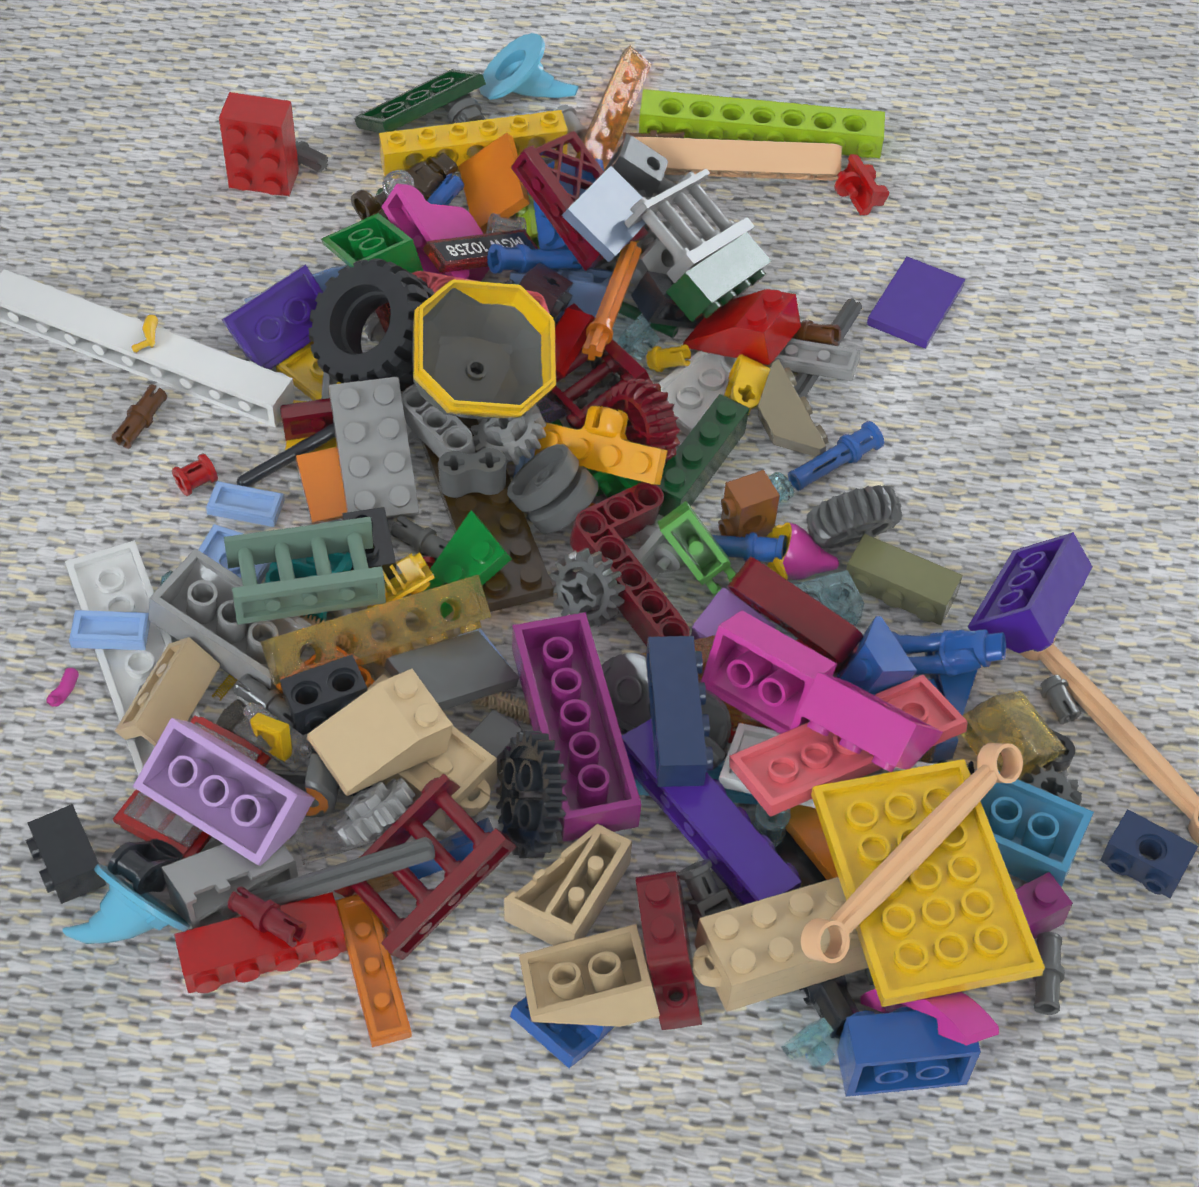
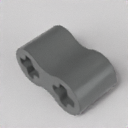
(473, 472)

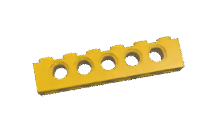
(463, 140)

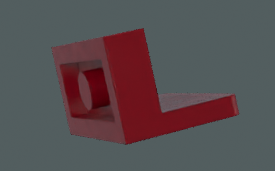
(305, 418)

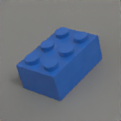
(900, 1054)

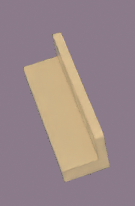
(169, 691)

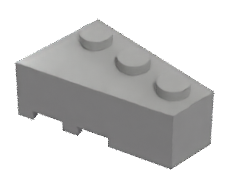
(204, 881)

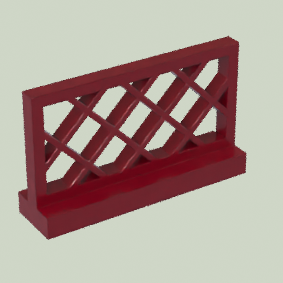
(553, 199)

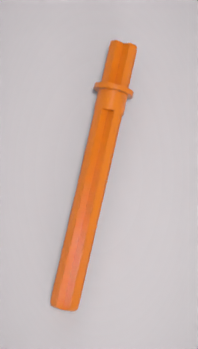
(600, 330)

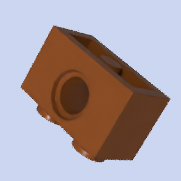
(749, 506)

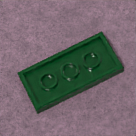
(419, 101)

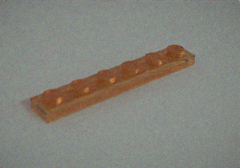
(616, 105)

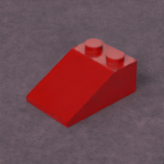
(750, 326)

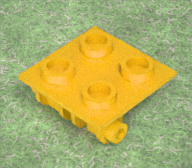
(412, 580)

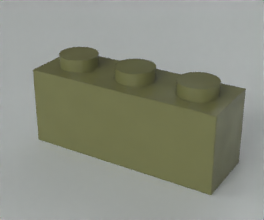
(903, 579)

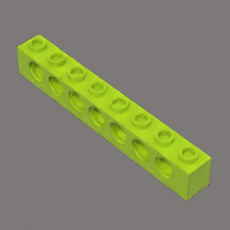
(762, 120)

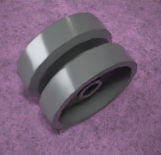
(552, 488)

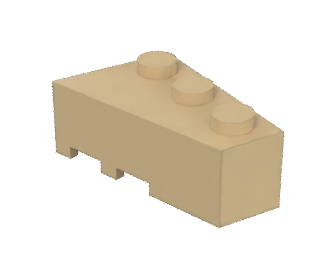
(573, 890)

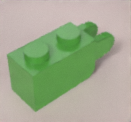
(696, 546)

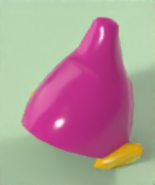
(802, 555)

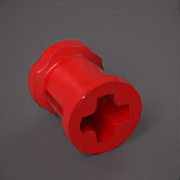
(195, 474)

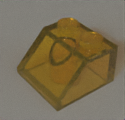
(1013, 721)

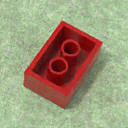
(259, 144)

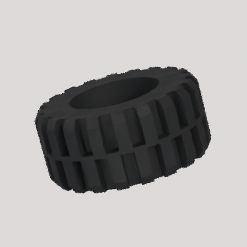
(344, 311)

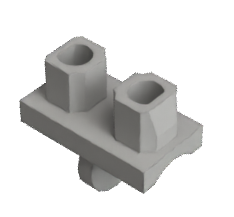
(656, 552)

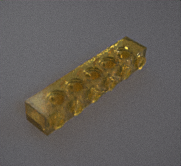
(464, 596)

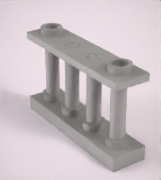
(698, 248)

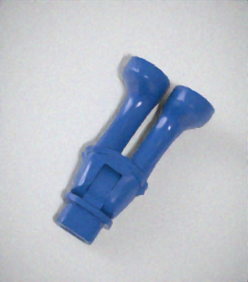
(958, 651)

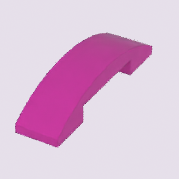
(956, 1014)

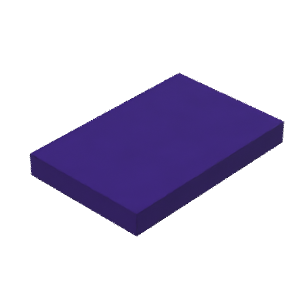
(915, 302)
(276, 320)

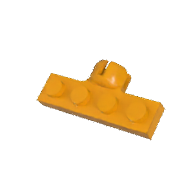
(604, 446)

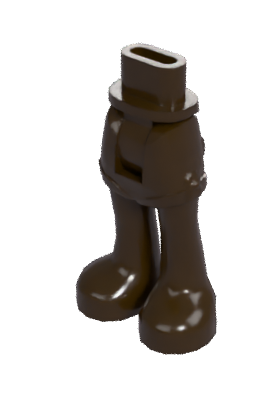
(427, 178)

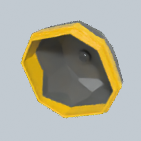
(486, 329)

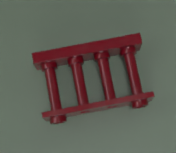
(614, 361)
(460, 876)

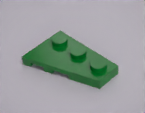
(468, 554)

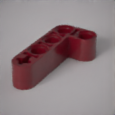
(795, 611)

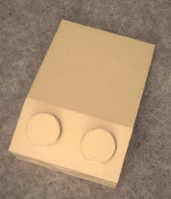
(382, 733)
(590, 981)

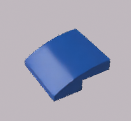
(564, 1041)

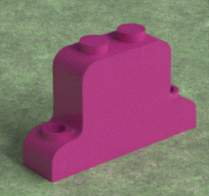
(429, 222)

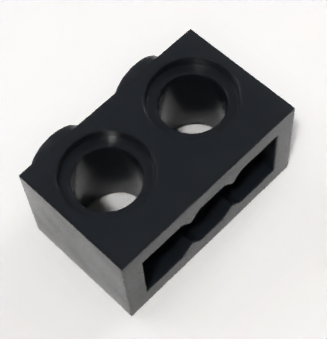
(322, 692)

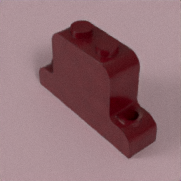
(668, 948)

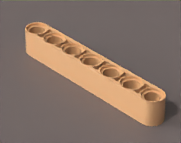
(748, 158)

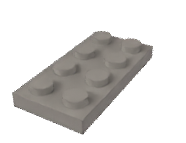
(374, 446)

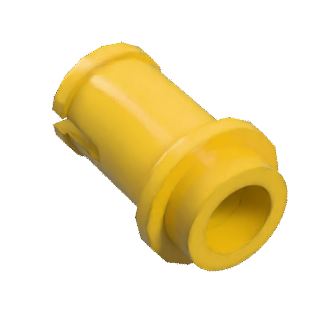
(660, 358)

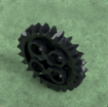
(531, 767)

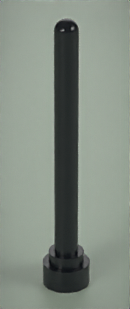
(287, 456)

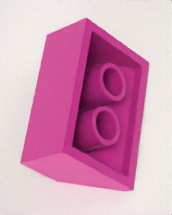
(762, 671)
(867, 723)

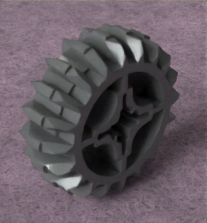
(852, 514)

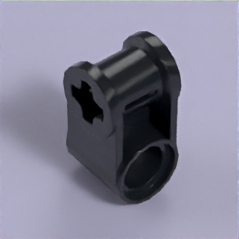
(143, 863)

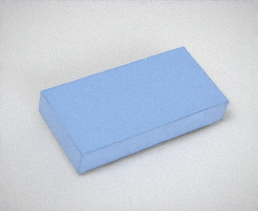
(245, 504)
(109, 630)

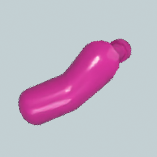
(64, 689)

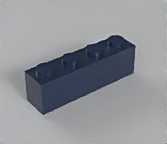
(676, 711)

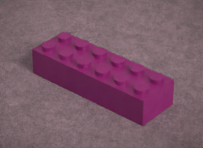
(573, 705)

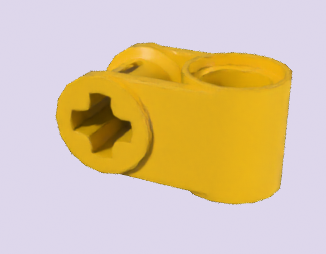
(746, 381)

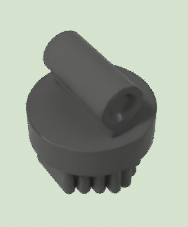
(464, 110)

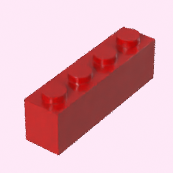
(240, 953)

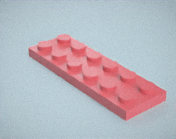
(789, 765)

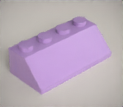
(222, 791)

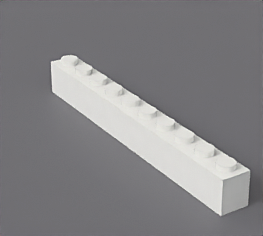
(172, 361)

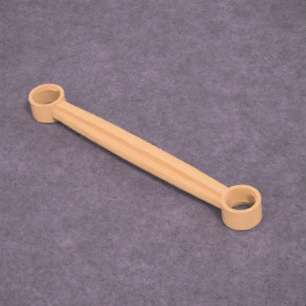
(1123, 733)
(911, 853)

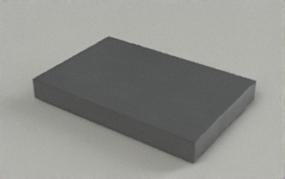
(457, 669)

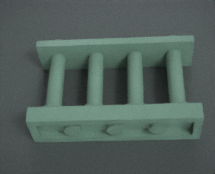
(309, 594)

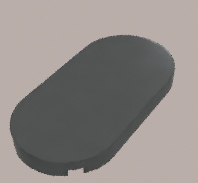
(630, 697)

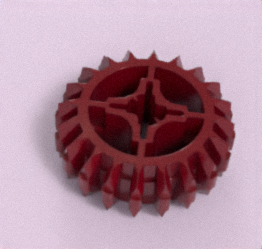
(648, 412)

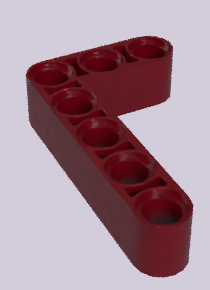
(607, 527)

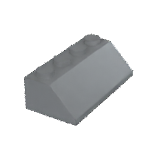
(200, 605)

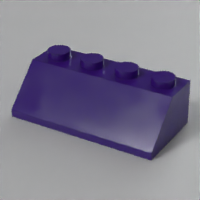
(1034, 593)

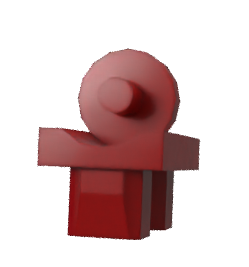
(859, 184)

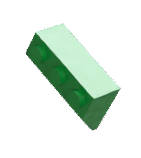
(374, 239)

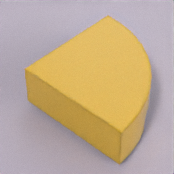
(274, 733)

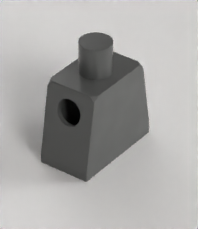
(641, 166)

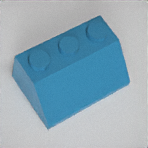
(1035, 829)

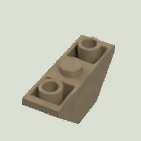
(788, 416)

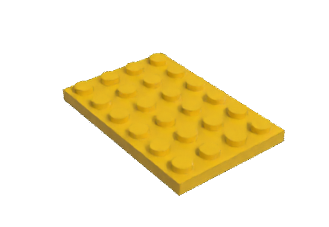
(955, 916)

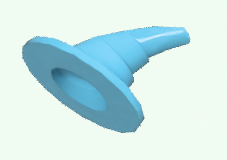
(520, 71)
(124, 914)

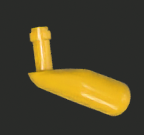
(149, 330)

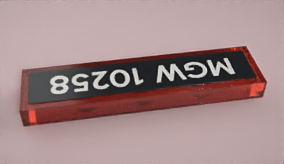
(471, 251)

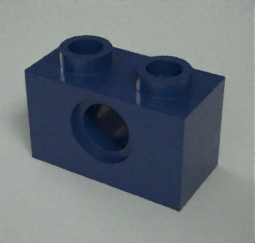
(1140, 836)

